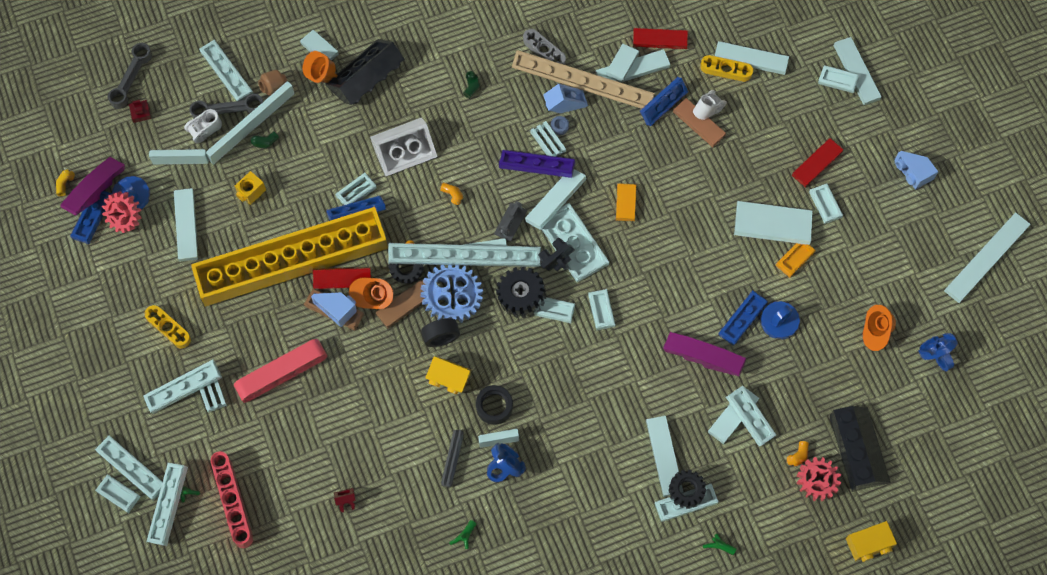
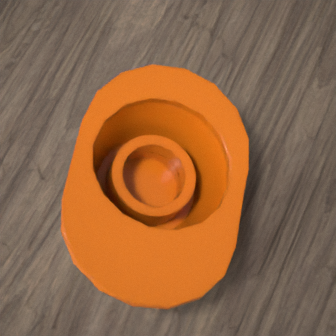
(319, 67)
(371, 293)
(878, 327)

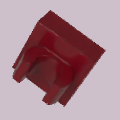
(140, 111)
(343, 497)

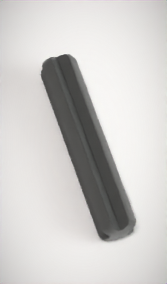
(452, 458)

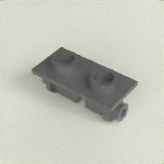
(510, 221)

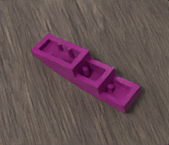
(92, 185)
(705, 354)

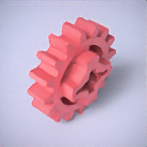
(121, 212)
(822, 486)

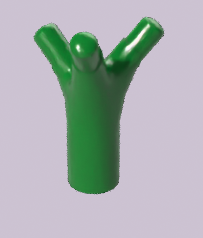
(185, 490)
(465, 534)
(720, 544)

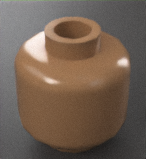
(271, 81)

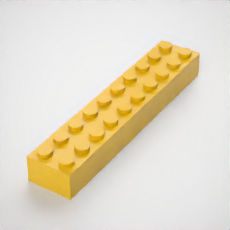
(289, 256)

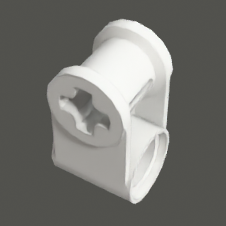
(708, 105)
(203, 126)

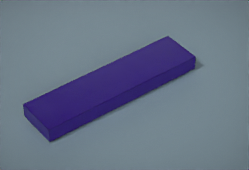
(537, 163)

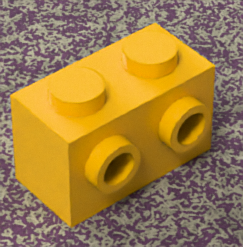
(448, 374)
(871, 542)

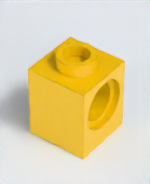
(247, 181)

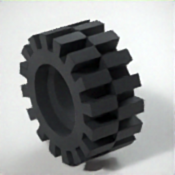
(406, 278)
(678, 497)

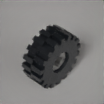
(531, 298)

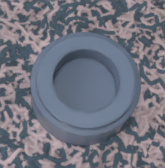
(560, 125)

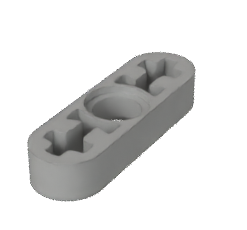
(542, 41)

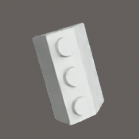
(403, 146)

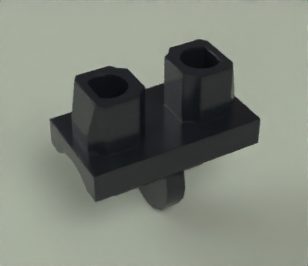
(559, 258)

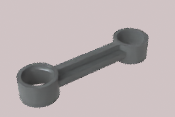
(130, 75)
(227, 107)

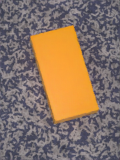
(626, 202)
(795, 258)

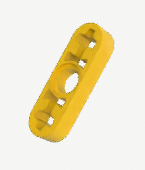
(732, 63)
(165, 318)

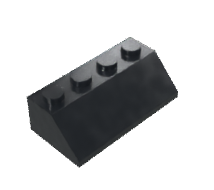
(365, 71)
(859, 447)

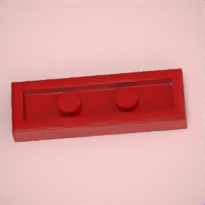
(660, 38)
(817, 162)
(338, 277)

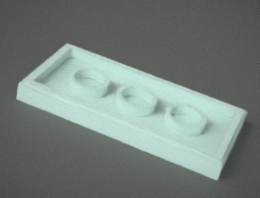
(773, 222)
(587, 255)

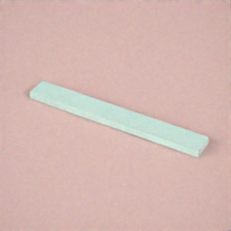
(463, 255)

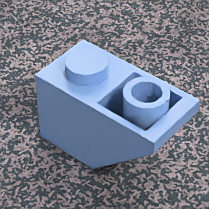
(916, 168)

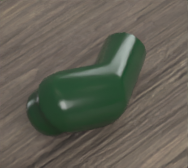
(473, 84)
(264, 142)

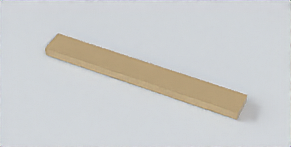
(582, 79)

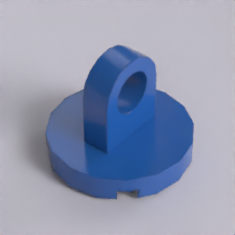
(135, 187)
(780, 320)
(939, 349)
(506, 460)

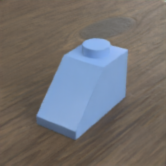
(565, 99)
(336, 306)

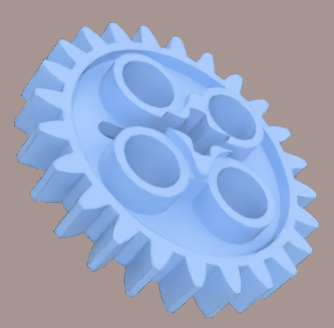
(434, 293)

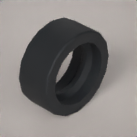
(440, 332)
(489, 390)

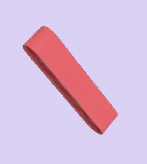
(280, 370)
(227, 491)

